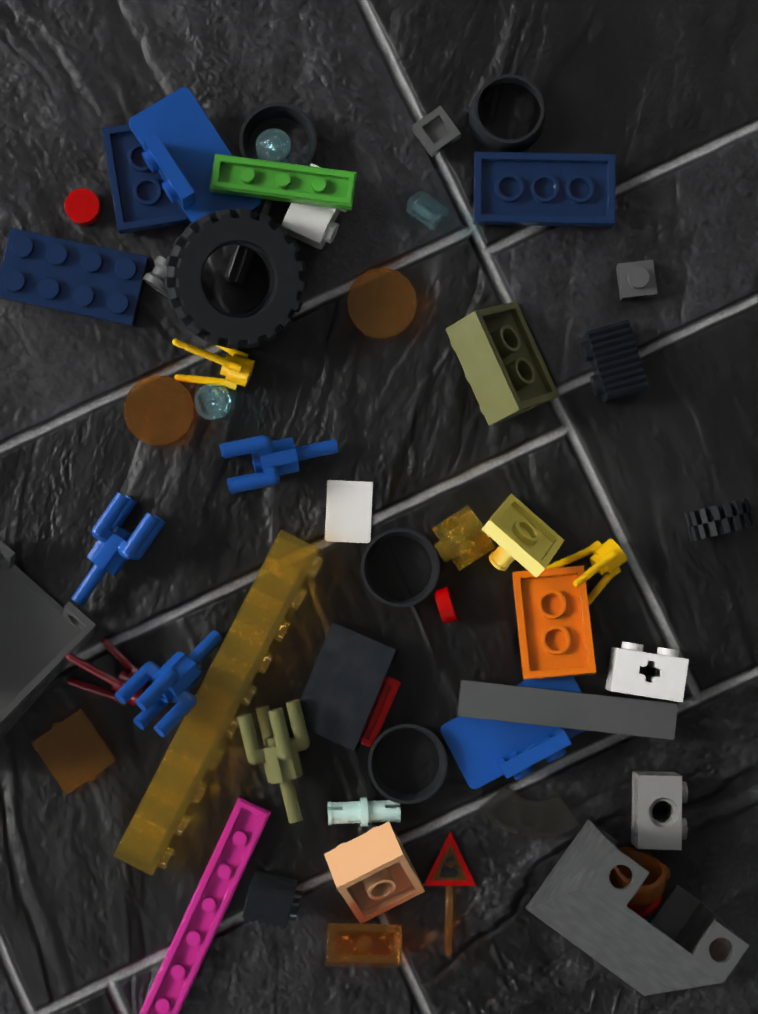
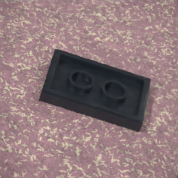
(346, 685)

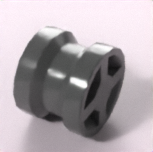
(156, 277)

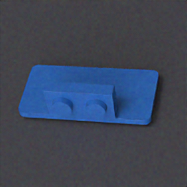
(182, 149)
(499, 748)

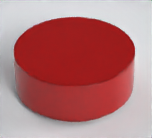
(83, 207)
(446, 605)

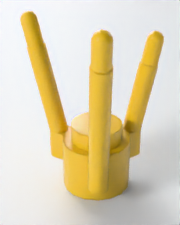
(235, 367)
(605, 559)

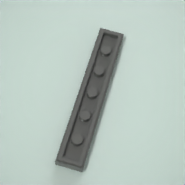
(567, 709)

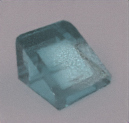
(426, 209)

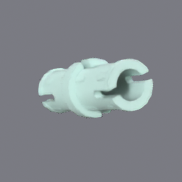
(363, 812)

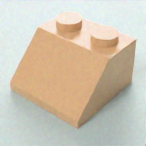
(373, 872)

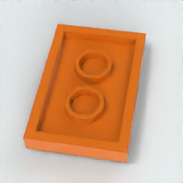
(553, 624)

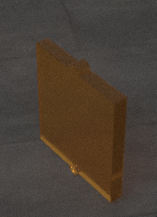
(74, 751)

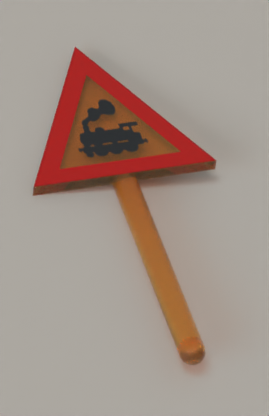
(449, 871)

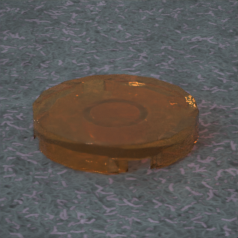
(382, 303)
(159, 410)

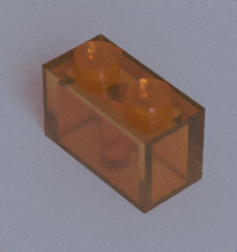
(363, 945)

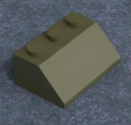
(501, 362)

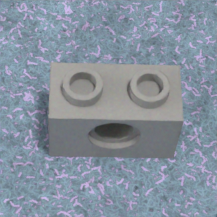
(647, 790)

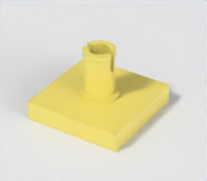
(521, 537)

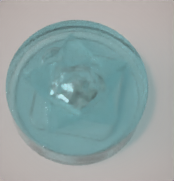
(274, 146)
(212, 401)

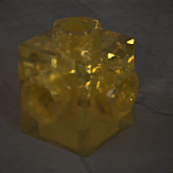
(462, 538)

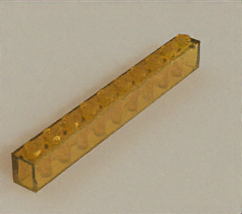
(217, 703)

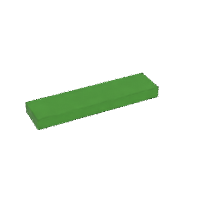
(283, 182)

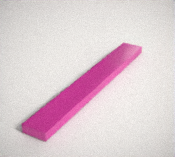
(206, 908)

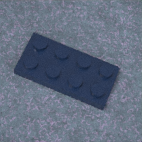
(544, 189)
(72, 277)

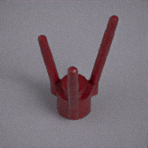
(116, 682)

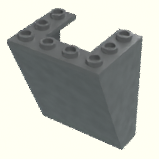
(33, 639)
(674, 951)

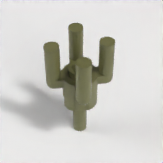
(279, 750)

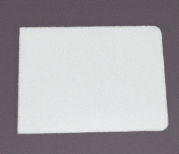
(348, 511)

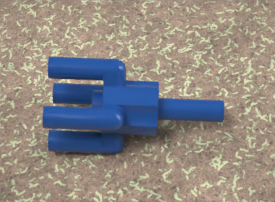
(271, 459)
(116, 544)
(168, 685)

